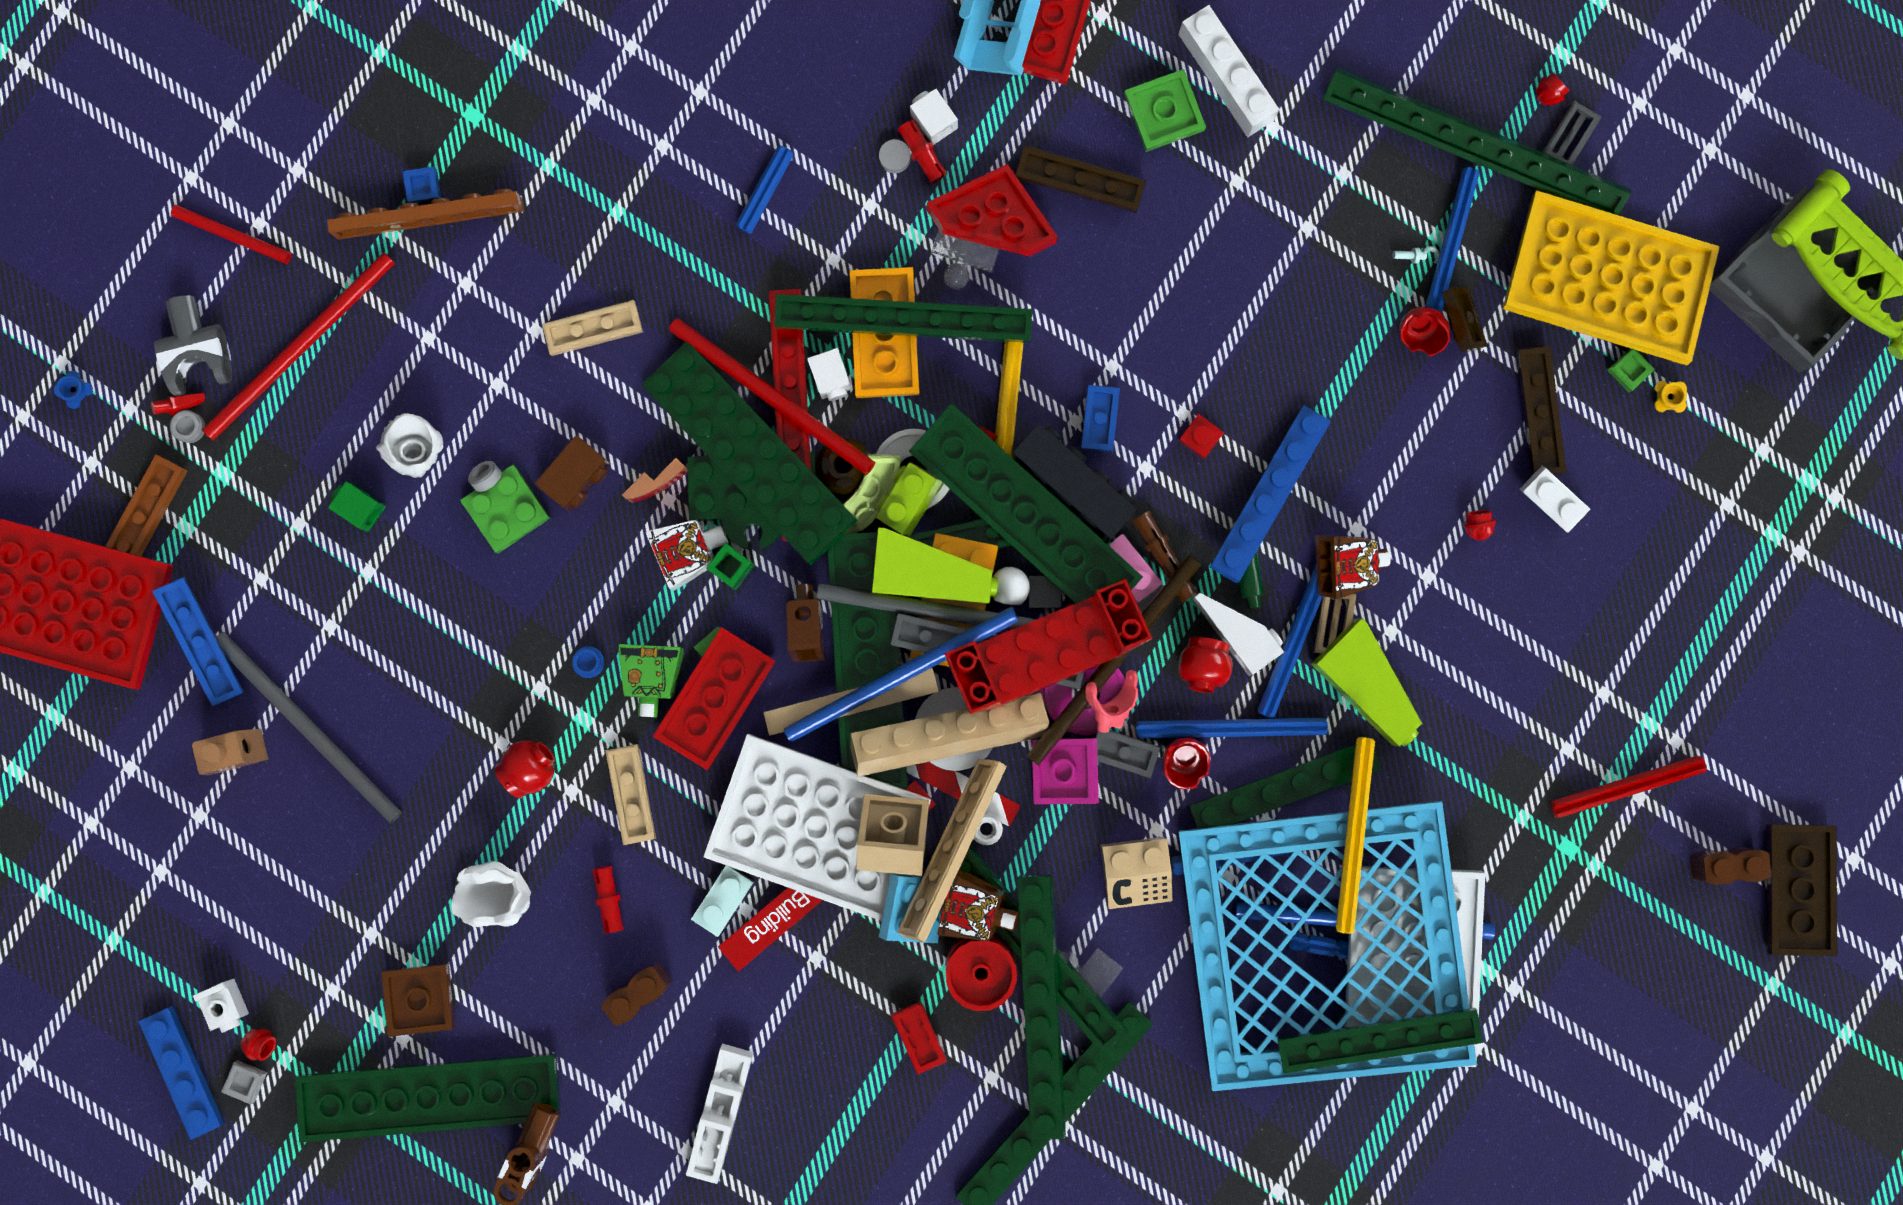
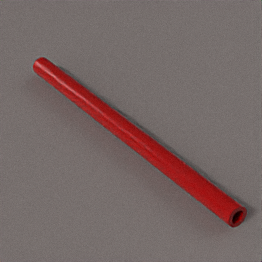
(298, 346)
(772, 397)

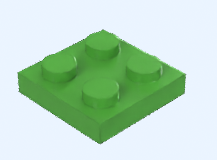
(1164, 110)
(506, 510)

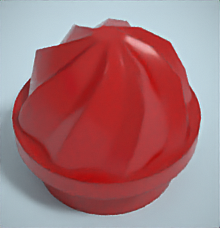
(1551, 90)
(1479, 524)
(258, 1044)

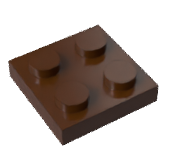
(418, 1000)

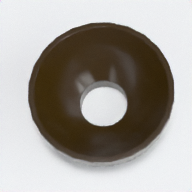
(836, 482)

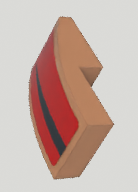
(646, 487)

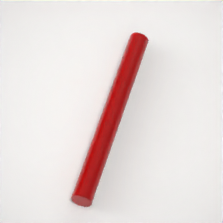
(231, 234)

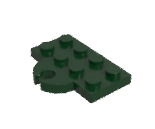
(717, 498)

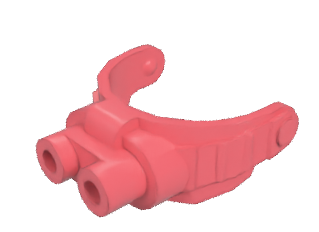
(1117, 710)

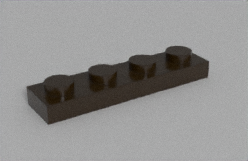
(1080, 179)
(1541, 410)

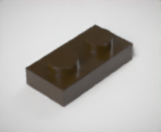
(1464, 319)

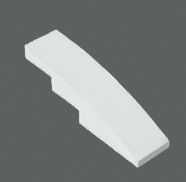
(719, 1113)

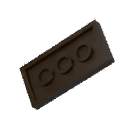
(1802, 890)

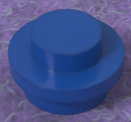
(588, 662)

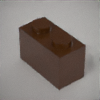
(573, 474)

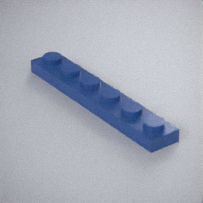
(1270, 494)

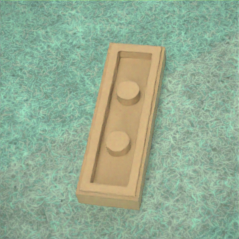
(592, 328)
(630, 794)

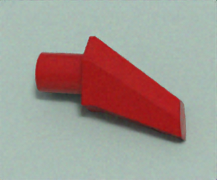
(175, 404)

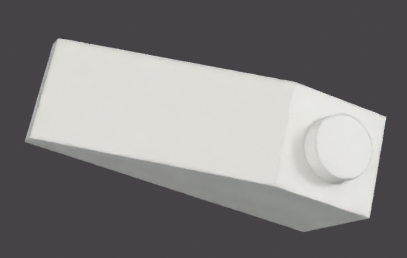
(1248, 639)

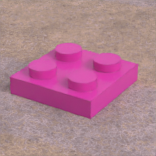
(1067, 773)

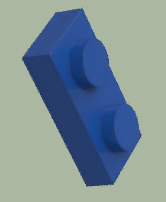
(1100, 418)

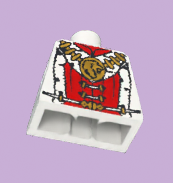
(684, 550)

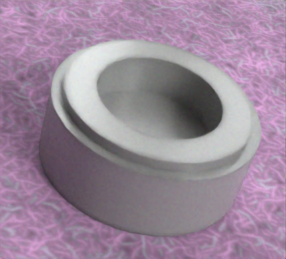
(894, 156)
(187, 426)
(484, 476)

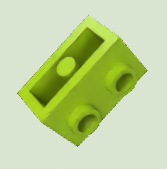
(908, 499)

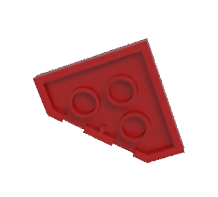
(993, 213)

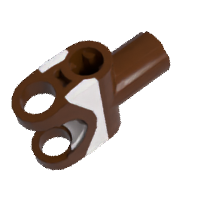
(528, 1156)

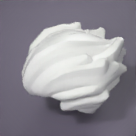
(410, 445)

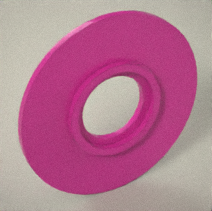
(1059, 696)

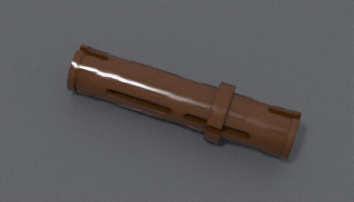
(1162, 551)

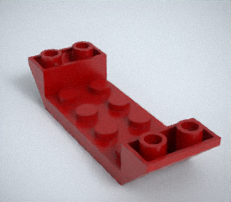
(1048, 649)

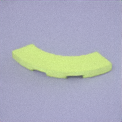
(871, 489)

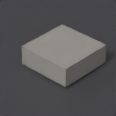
(244, 1082)

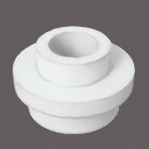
(995, 834)

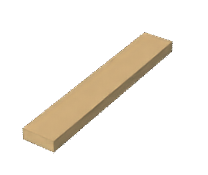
(951, 850)

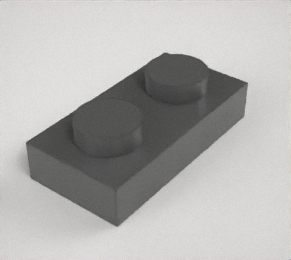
(1127, 753)

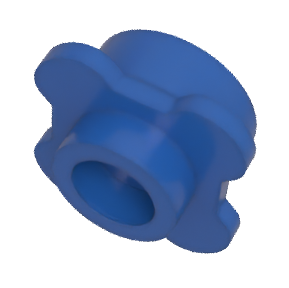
(64, 386)

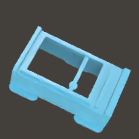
(993, 55)

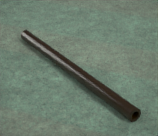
(1106, 670)

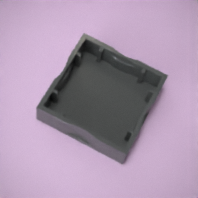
(1780, 296)

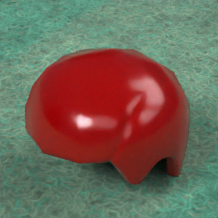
(1425, 330)
(1185, 762)

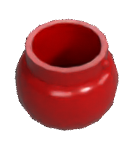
(1205, 664)
(525, 768)

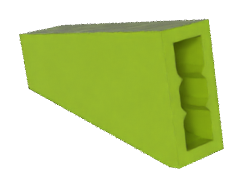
(921, 570)
(1367, 681)

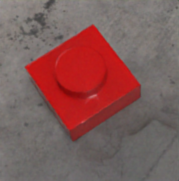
(1201, 436)

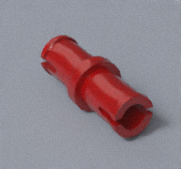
(922, 151)
(607, 899)

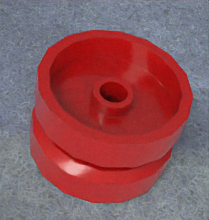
(984, 990)

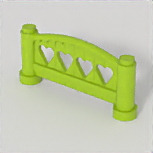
(1822, 211)

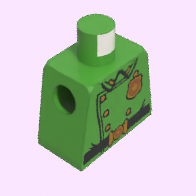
(650, 674)

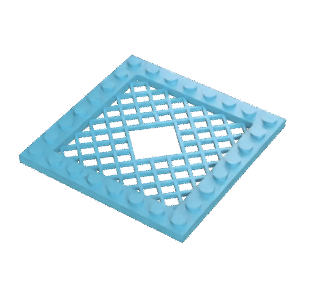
(1259, 1068)

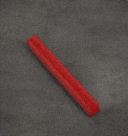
(1628, 786)

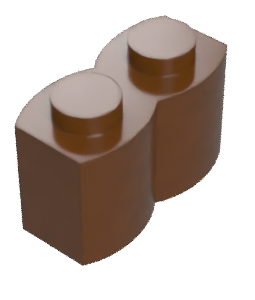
(1731, 865)
(640, 991)

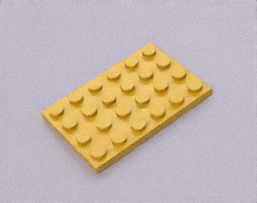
(1611, 278)

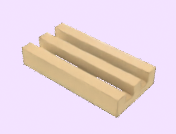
(1318, 648)

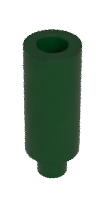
(1251, 584)

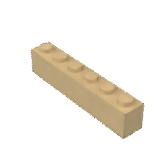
(947, 735)

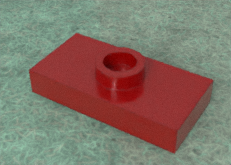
(919, 1037)

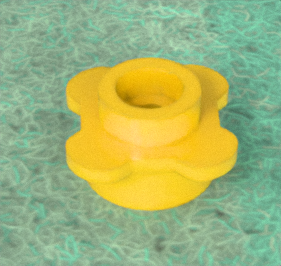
(1679, 393)

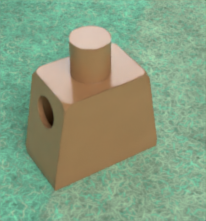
(227, 753)

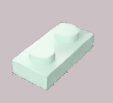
(722, 900)

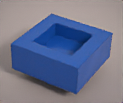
(421, 185)

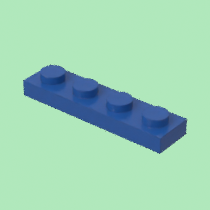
(198, 641)
(181, 1072)

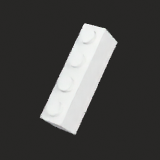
(1228, 71)

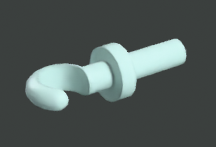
(1416, 254)

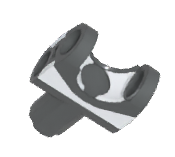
(190, 346)

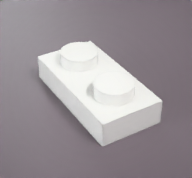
(1555, 499)

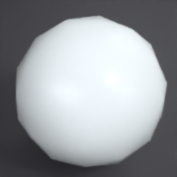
(1012, 586)

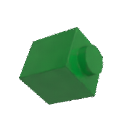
(356, 506)
(730, 566)

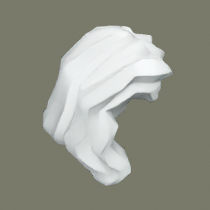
(490, 895)

